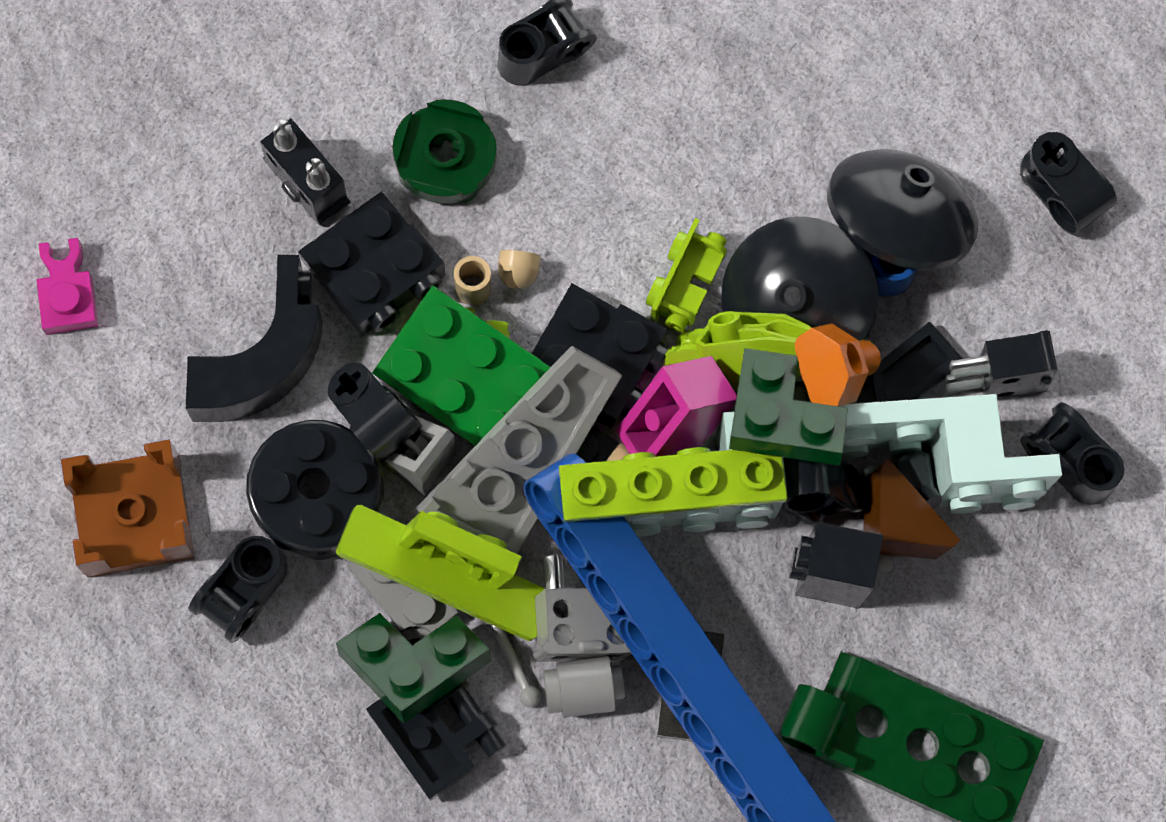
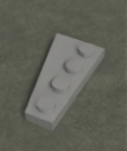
(541, 428)

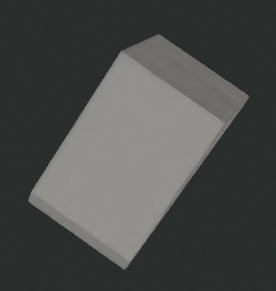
(422, 456)

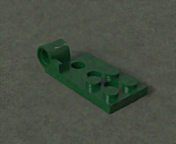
(826, 729)

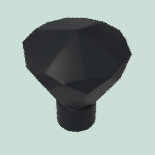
(919, 471)

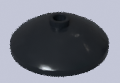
(902, 209)
(818, 259)

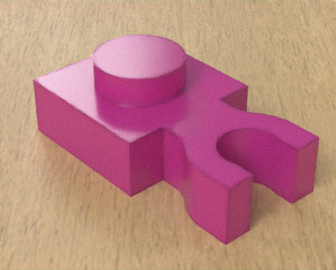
(67, 295)

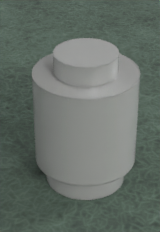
(583, 687)

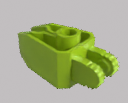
(731, 333)

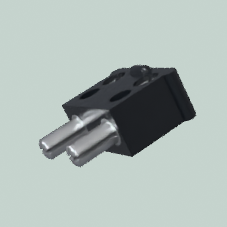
(304, 171)
(1007, 367)

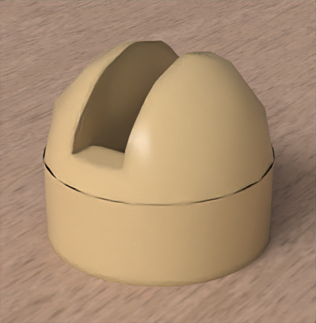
(518, 268)

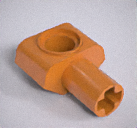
(834, 364)

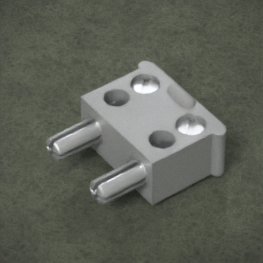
(583, 627)

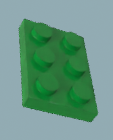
(458, 367)

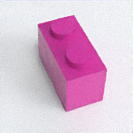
(678, 408)

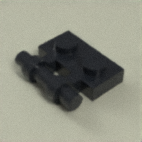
(428, 746)

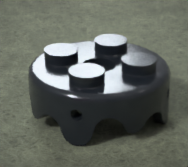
(274, 478)

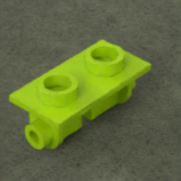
(692, 257)

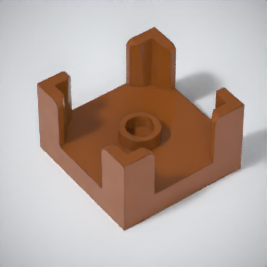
(129, 511)

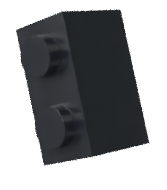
(836, 564)

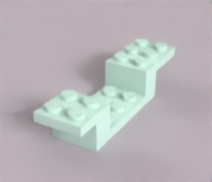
(958, 435)

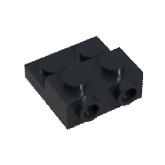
(373, 264)
(609, 335)

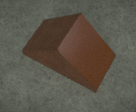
(903, 517)

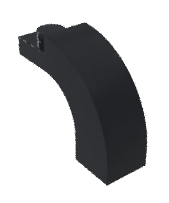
(268, 371)

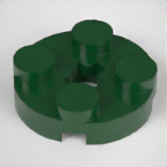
(451, 180)

